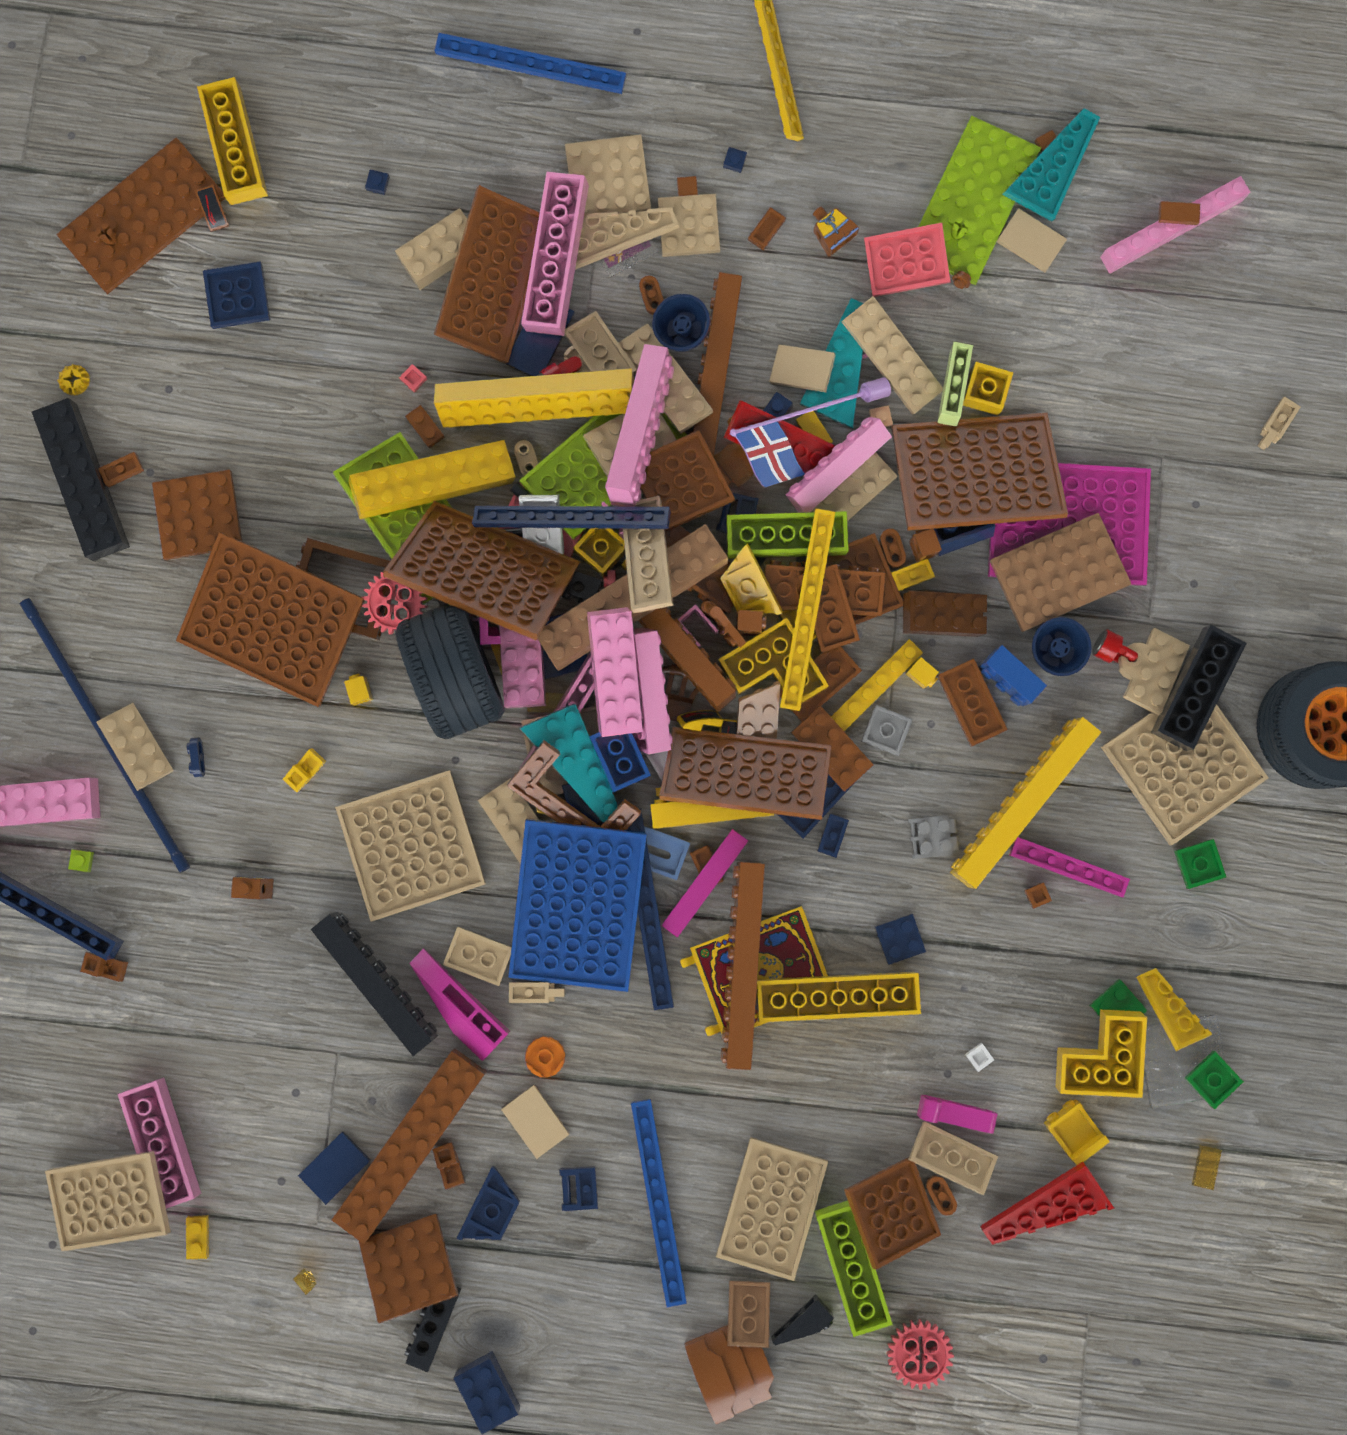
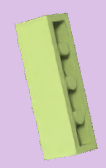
(955, 384)

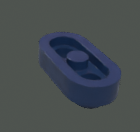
(197, 763)

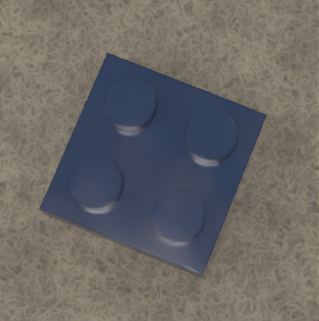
(900, 939)

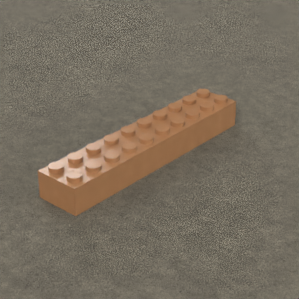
(689, 563)

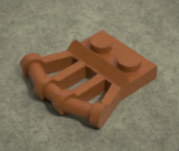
(726, 628)

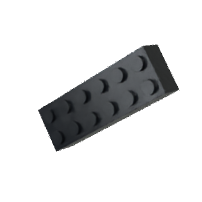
(1198, 687)

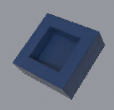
(735, 159)
(377, 182)

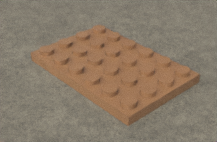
(1060, 572)

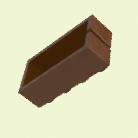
(944, 613)

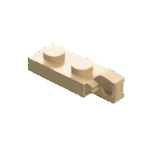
(1278, 422)
(534, 992)

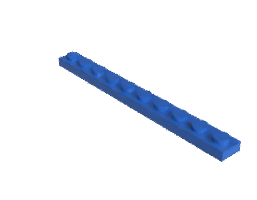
(530, 63)
(658, 1203)

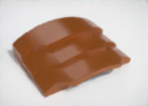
(729, 1375)

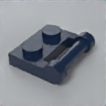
(745, 505)
(585, 1188)

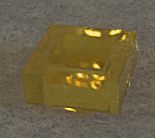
(305, 1281)

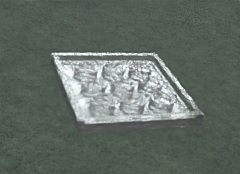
(1167, 1067)

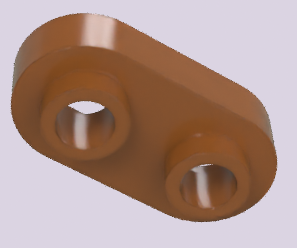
(650, 296)
(893, 548)
(941, 1194)

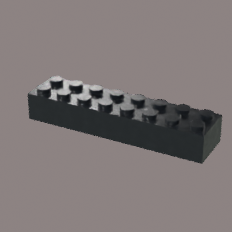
(80, 480)
(374, 982)

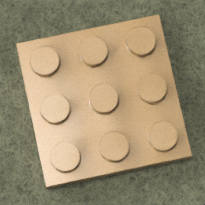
(697, 225)

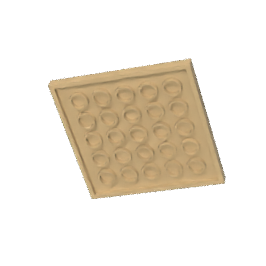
(1184, 786)
(410, 845)

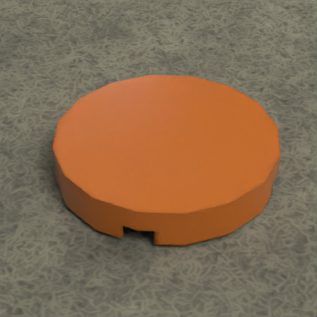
(545, 1056)

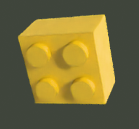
(987, 388)
(600, 549)

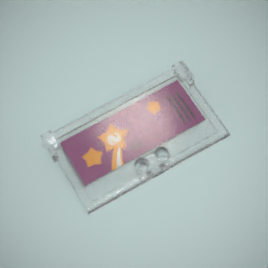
(617, 262)

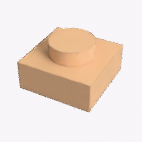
(883, 414)

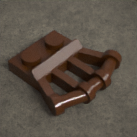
(677, 703)

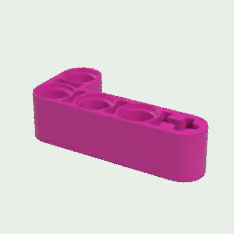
(955, 1113)

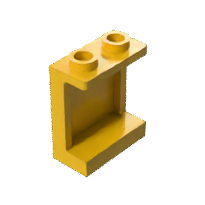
(1075, 1132)

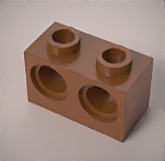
(924, 544)
(750, 622)

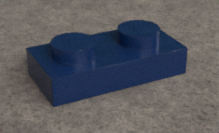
(833, 835)

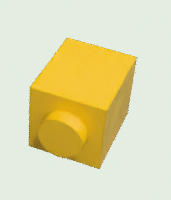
(922, 673)
(358, 689)

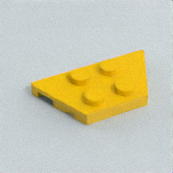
(748, 585)

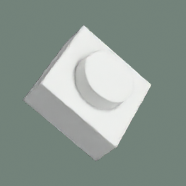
(979, 1057)

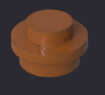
(961, 280)

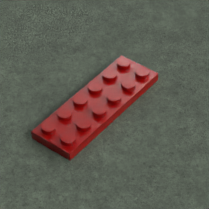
(805, 446)

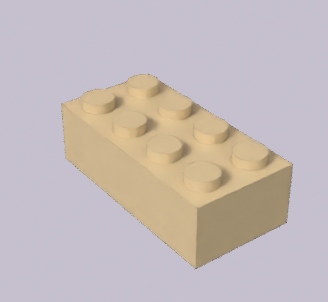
(433, 250)

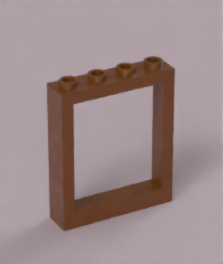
(306, 551)

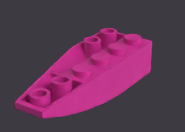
(461, 1010)

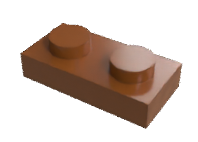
(424, 426)
(121, 469)

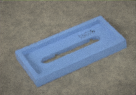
(675, 846)

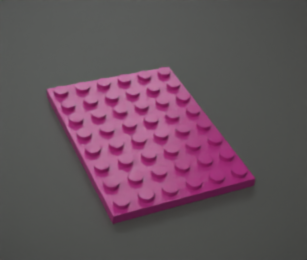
(1115, 493)

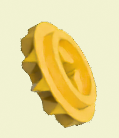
(79, 386)

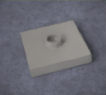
(886, 730)

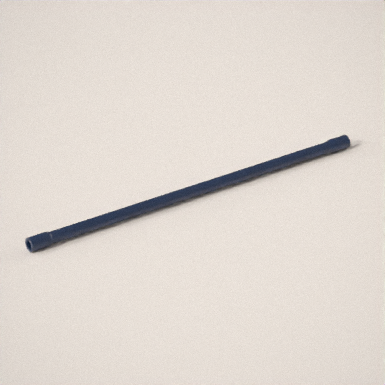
(33, 615)

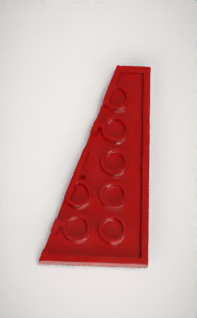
(1053, 1204)

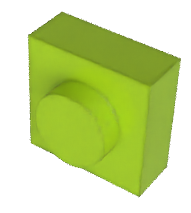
(80, 860)

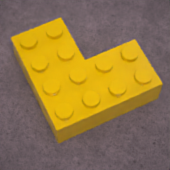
(768, 656)
(1113, 1067)

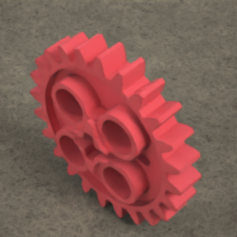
(377, 599)
(901, 1354)

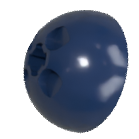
(677, 314)
(1071, 644)

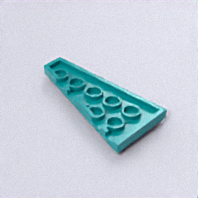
(1051, 173)
(843, 377)
(577, 757)

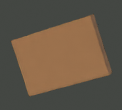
(748, 1314)

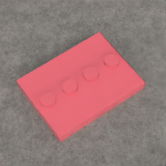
(907, 260)

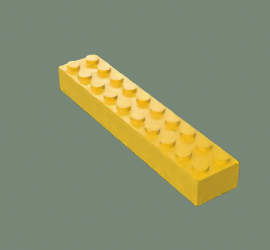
(533, 398)
(1024, 802)

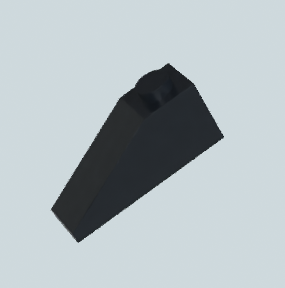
(807, 1321)

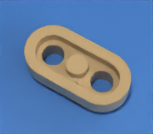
(526, 458)

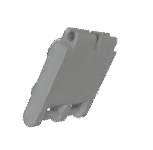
(933, 836)

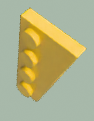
(1177, 1020)

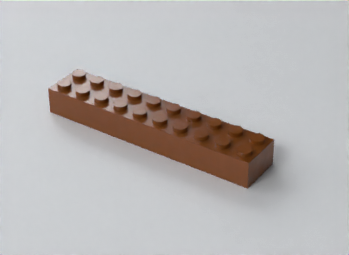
(743, 966)
(409, 1146)

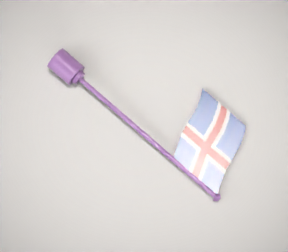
(770, 448)

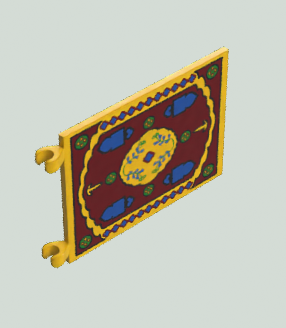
(784, 952)

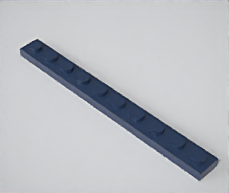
(571, 517)
(652, 932)

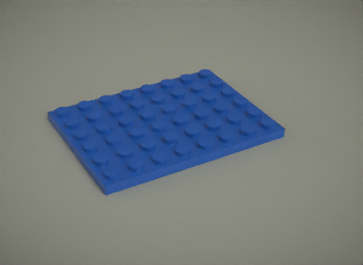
(577, 905)

